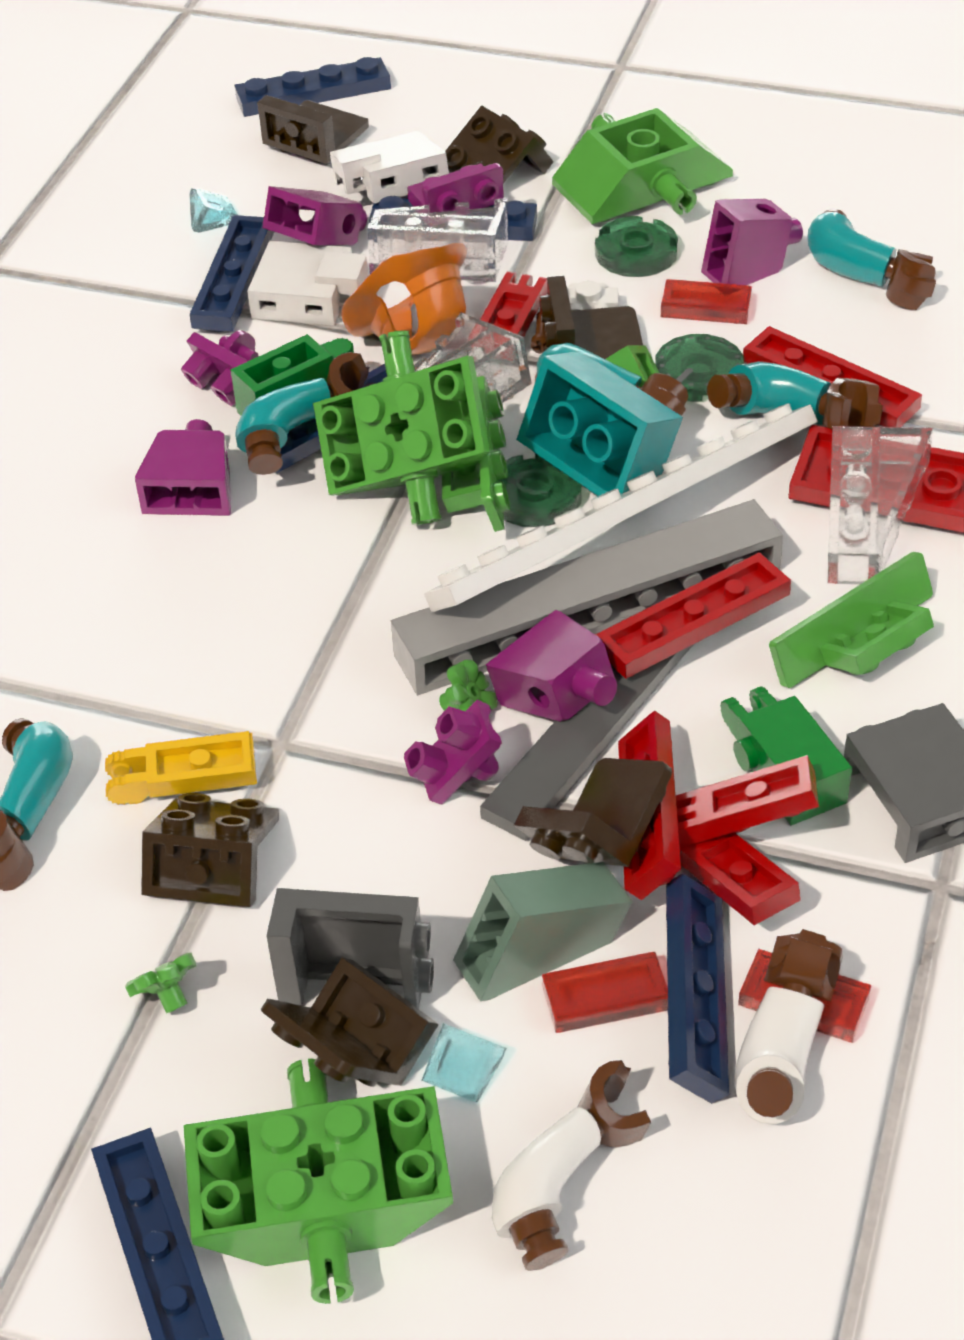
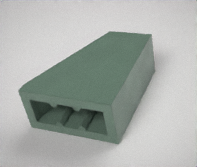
(537, 924)

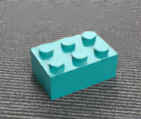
(596, 424)

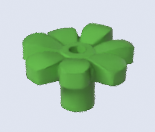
(467, 687)
(164, 982)

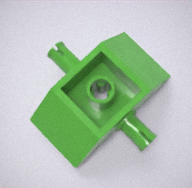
(636, 164)
(404, 429)
(317, 1178)

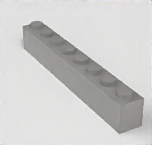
(588, 589)

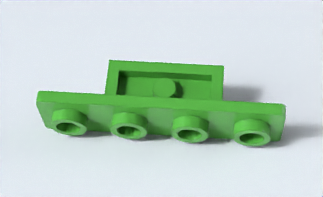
(483, 482)
(859, 626)

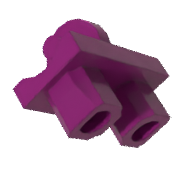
(217, 359)
(462, 750)

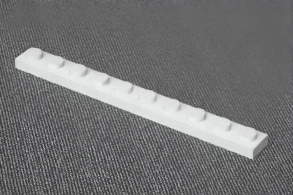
(611, 507)

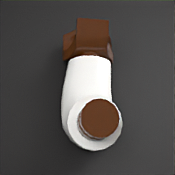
(782, 1031)
(531, 1184)

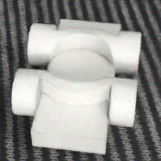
(592, 295)

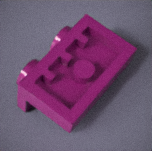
(470, 184)

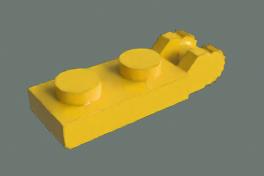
(181, 767)

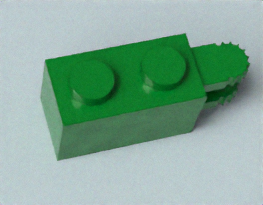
(286, 365)
(782, 733)

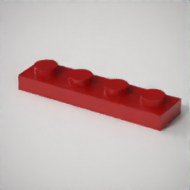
(783, 349)
(694, 614)
(659, 854)

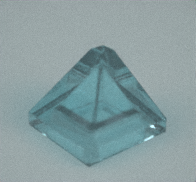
(209, 210)
(462, 1063)

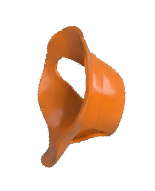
(434, 287)

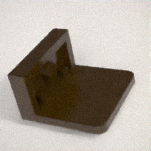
(498, 140)
(596, 330)
(607, 817)
(355, 1027)

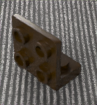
(307, 128)
(205, 850)

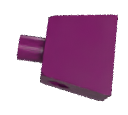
(333, 223)
(748, 240)
(186, 473)
(553, 670)

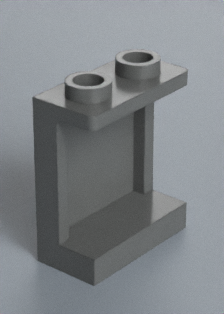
(917, 776)
(377, 931)

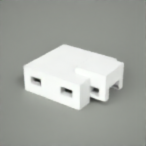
(396, 156)
(304, 276)

